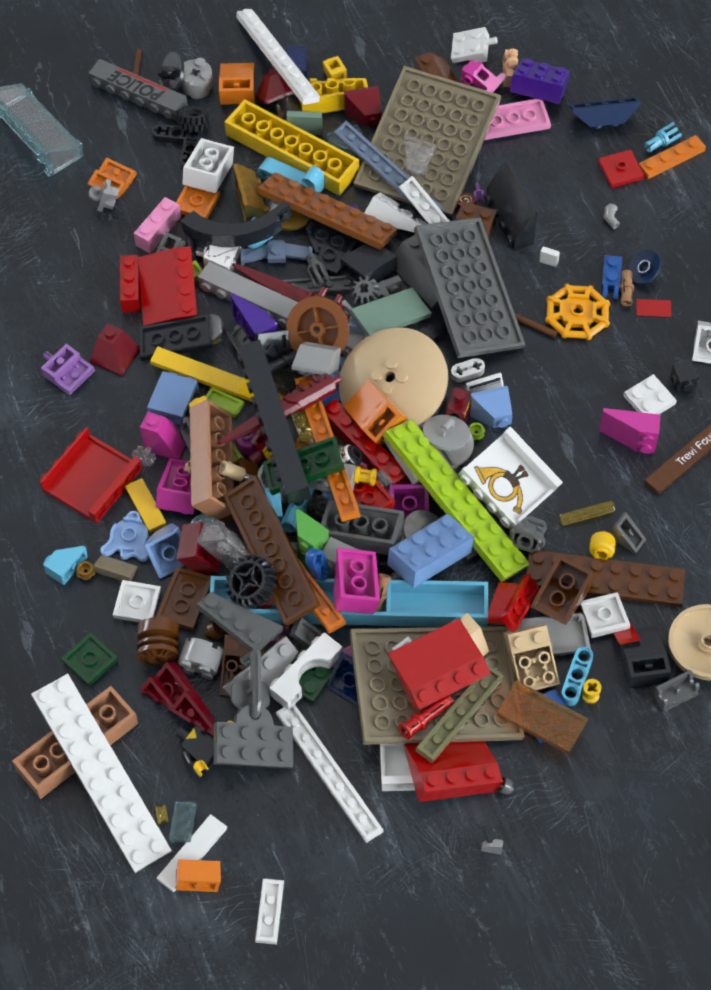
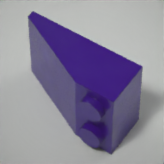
(251, 317)

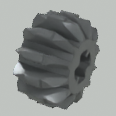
(364, 285)

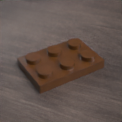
(182, 597)

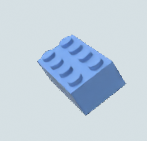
(430, 550)

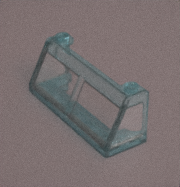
(38, 128)

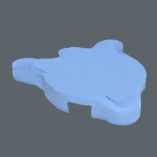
(128, 538)

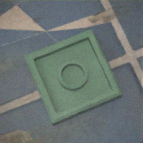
(307, 121)

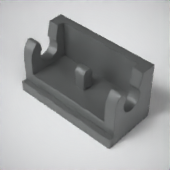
(676, 691)

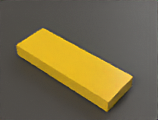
(145, 505)

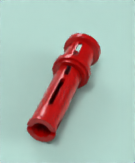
(419, 720)

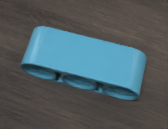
(580, 667)

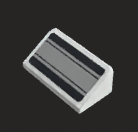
(485, 383)

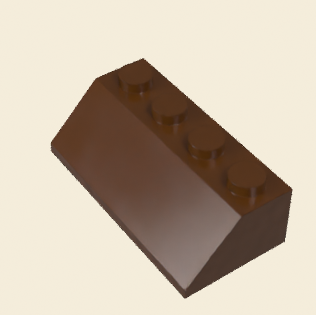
(434, 65)

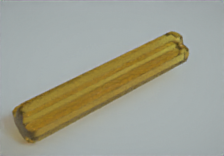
(586, 513)

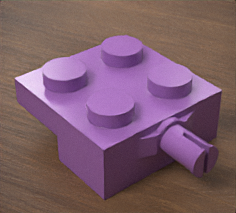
(66, 369)

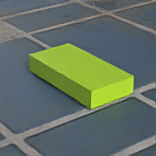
(225, 401)

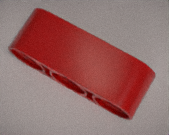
(499, 602)

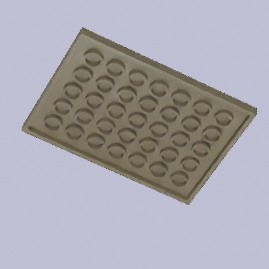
(438, 113)
(386, 705)

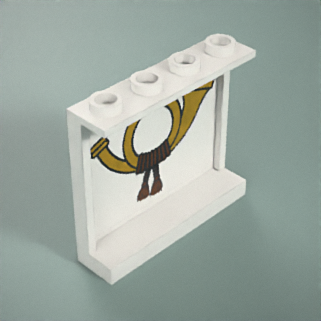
(510, 478)

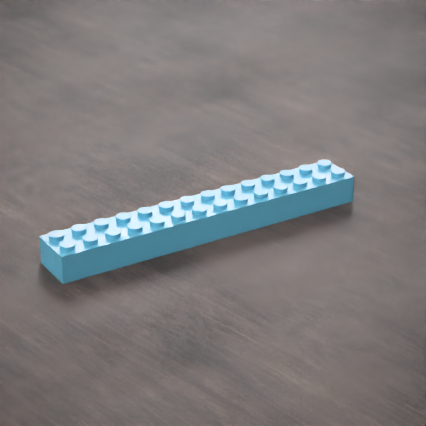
(422, 606)

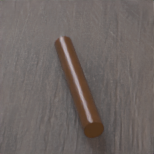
(137, 63)
(539, 327)

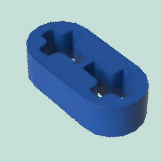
(317, 564)

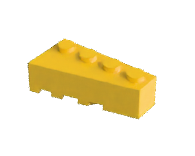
(332, 93)

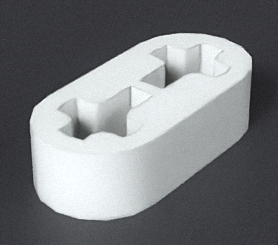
(467, 370)

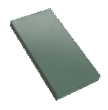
(390, 312)

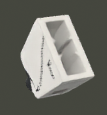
(219, 255)

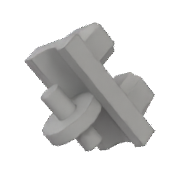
(106, 195)

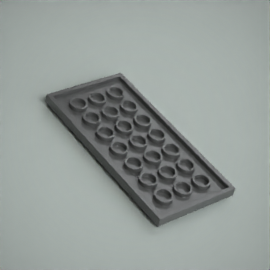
(469, 287)

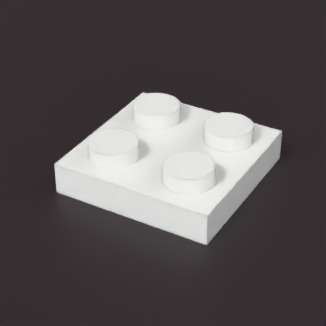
(650, 396)
(136, 601)
(604, 615)

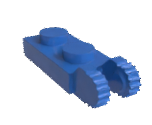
(611, 275)

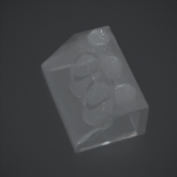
(222, 543)

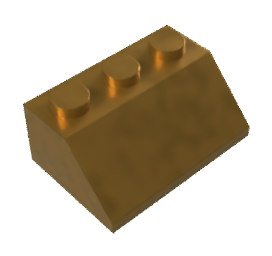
(246, 186)

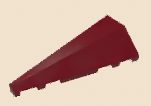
(177, 693)

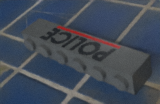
(137, 89)

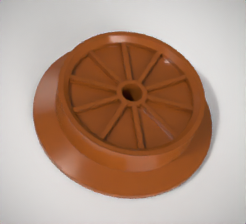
(317, 313)

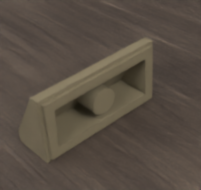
(115, 568)

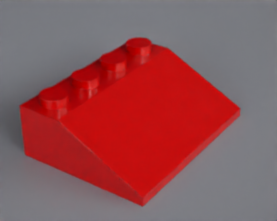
(167, 285)
(438, 664)
(456, 772)

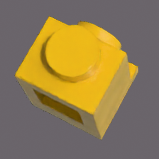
(334, 68)

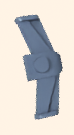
(276, 252)

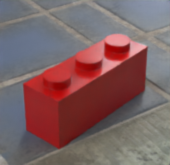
(129, 284)

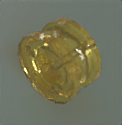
(161, 813)

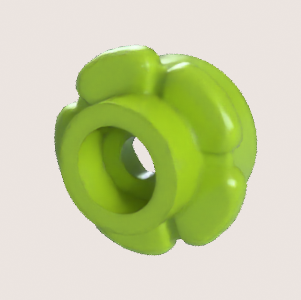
(477, 427)

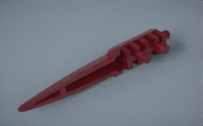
(284, 288)
(293, 402)

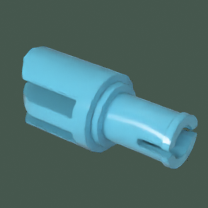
(661, 138)

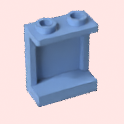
(172, 396)

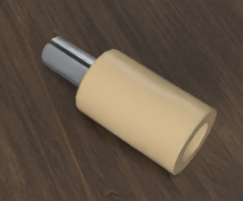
(233, 471)

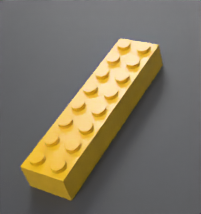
(291, 145)

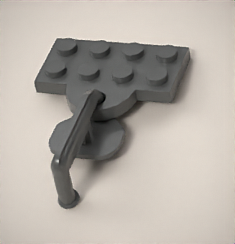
(251, 740)

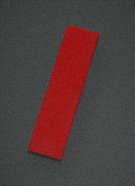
(520, 602)

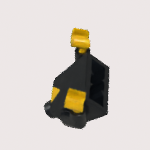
(197, 749)

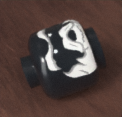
(351, 455)

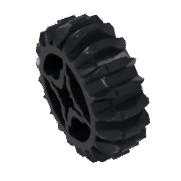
(246, 593)

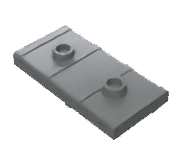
(563, 638)

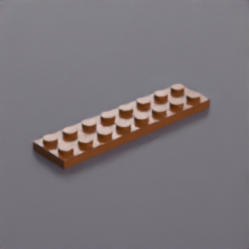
(328, 210)

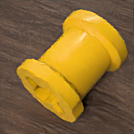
(365, 476)
(588, 690)

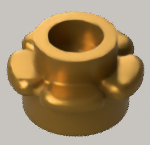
(85, 566)

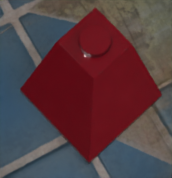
(272, 88)
(363, 106)
(114, 350)

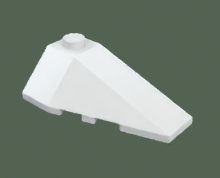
(388, 211)

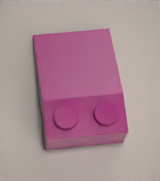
(632, 428)
(175, 488)
(356, 581)

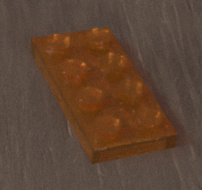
(542, 717)

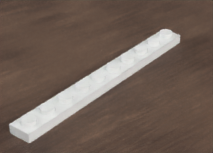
(277, 57)

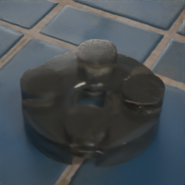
(284, 381)

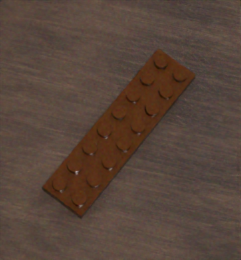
(267, 539)
(631, 580)

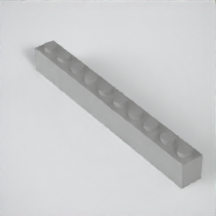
(224, 283)

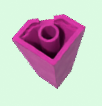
(162, 436)

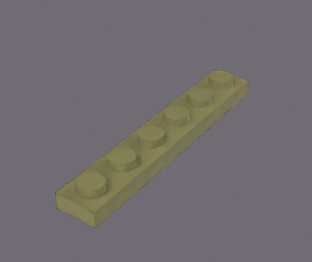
(458, 715)

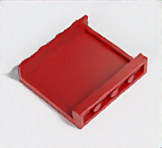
(90, 476)

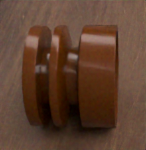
(157, 641)

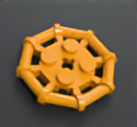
(577, 320)

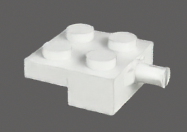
(471, 45)

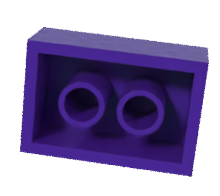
(540, 80)

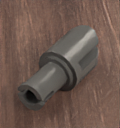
(316, 270)

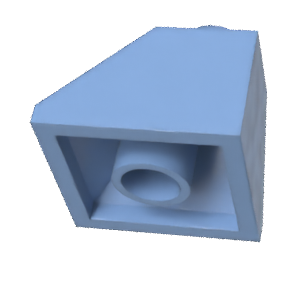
(492, 407)
(163, 550)

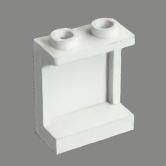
(395, 768)

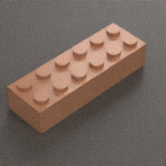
(207, 427)
(46, 764)

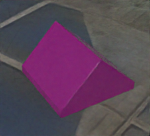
(409, 498)

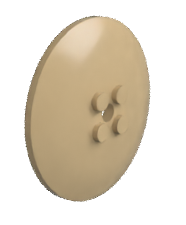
(417, 367)

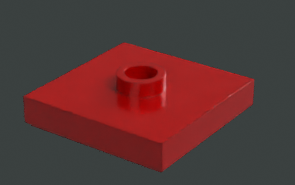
(621, 168)

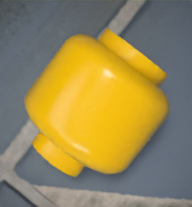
(602, 545)

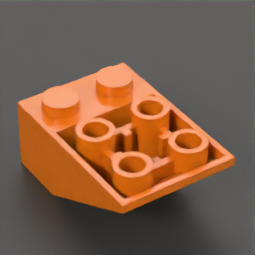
(236, 83)
(374, 411)

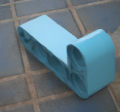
(313, 178)

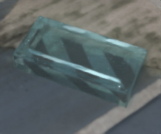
(182, 822)

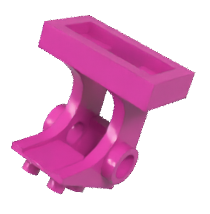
(469, 76)

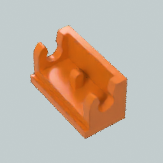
(198, 875)

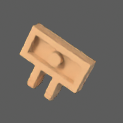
(509, 62)

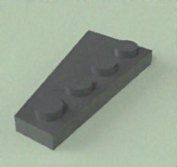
(242, 624)

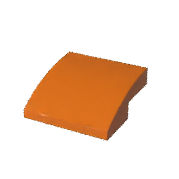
(118, 174)

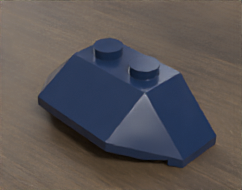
(606, 112)

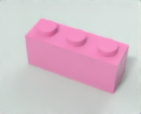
(156, 224)

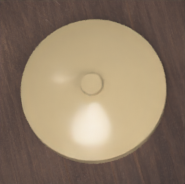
(691, 641)

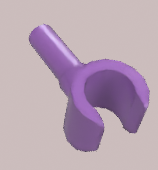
(478, 194)

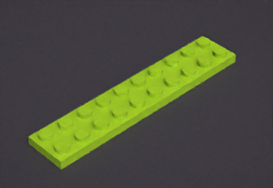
(456, 499)

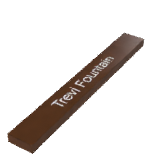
(680, 462)

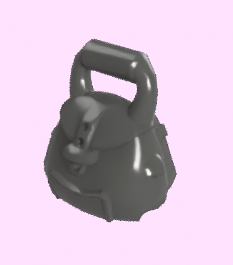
(529, 534)

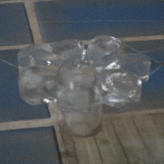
(145, 455)

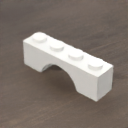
(322, 653)

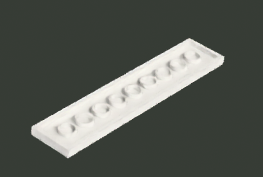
(101, 773)

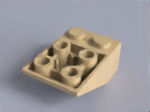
(532, 656)

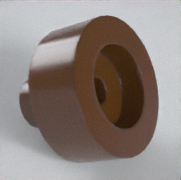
(214, 631)

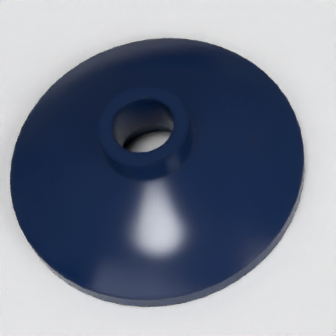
(642, 261)

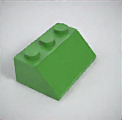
(309, 535)

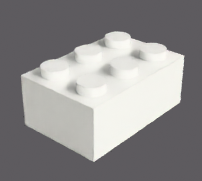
(208, 165)

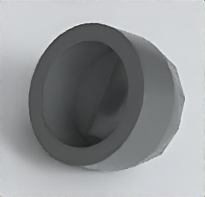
(506, 786)

